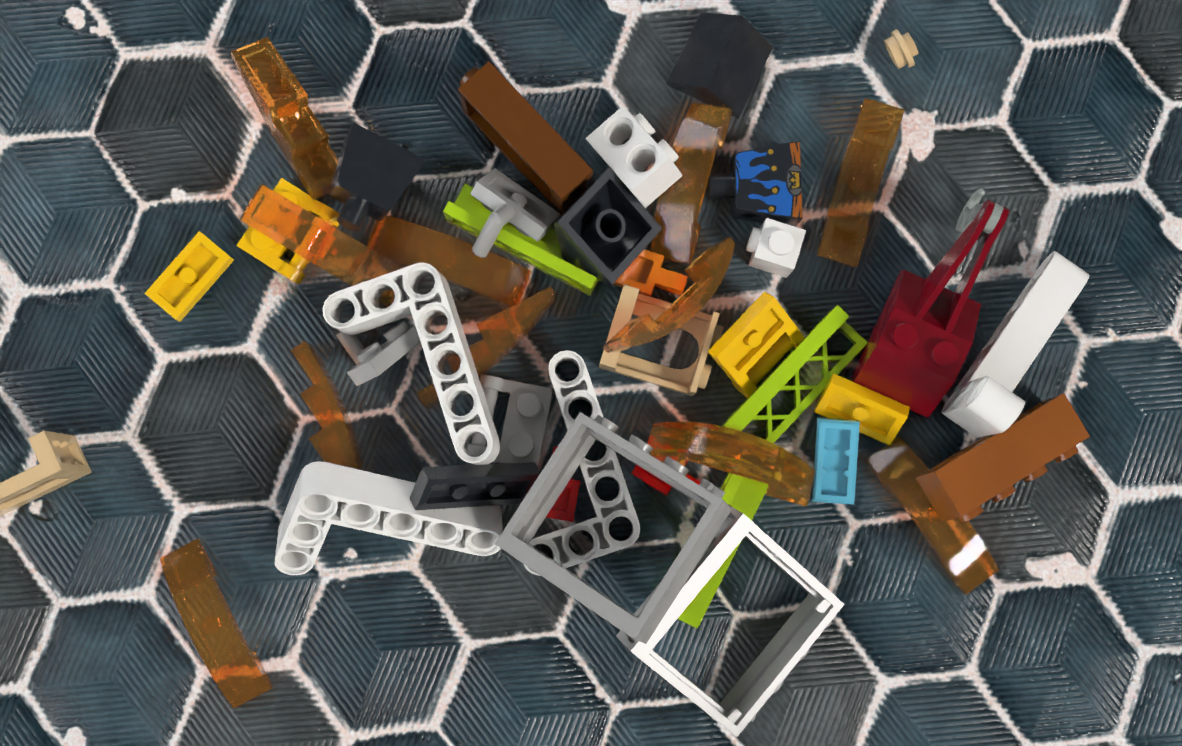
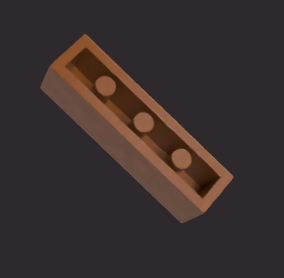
(1000, 460)

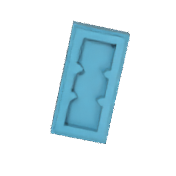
(835, 461)

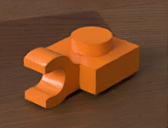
(647, 273)

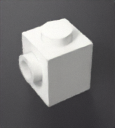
(775, 247)

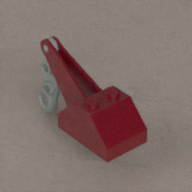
(929, 328)

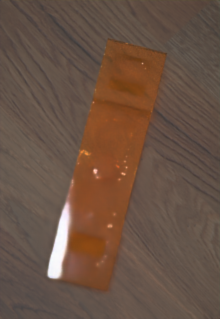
(859, 182)
(679, 206)
(412, 244)
(706, 274)
(735, 453)
(955, 542)
(213, 625)

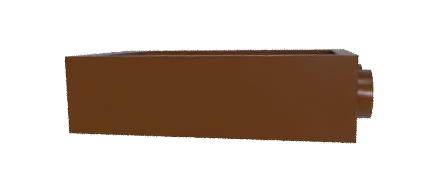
(524, 137)

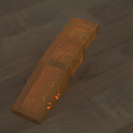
(287, 114)
(316, 240)
(500, 336)
(337, 439)

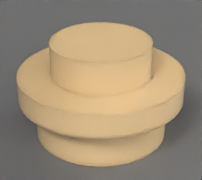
(901, 49)

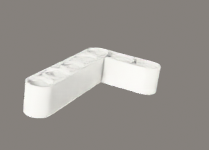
(435, 347)
(984, 396)
(592, 471)
(377, 505)

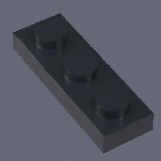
(473, 485)

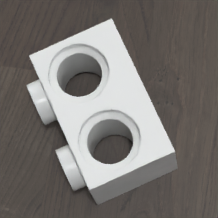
(635, 155)

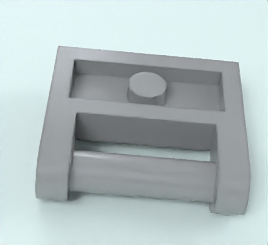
(523, 423)

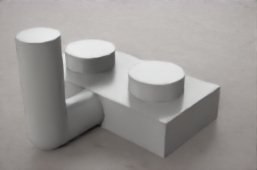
(513, 205)
(377, 358)

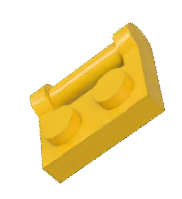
(270, 251)
(756, 343)

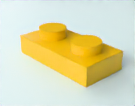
(189, 276)
(877, 414)

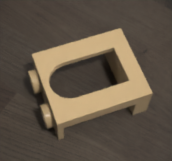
(686, 380)
(59, 464)

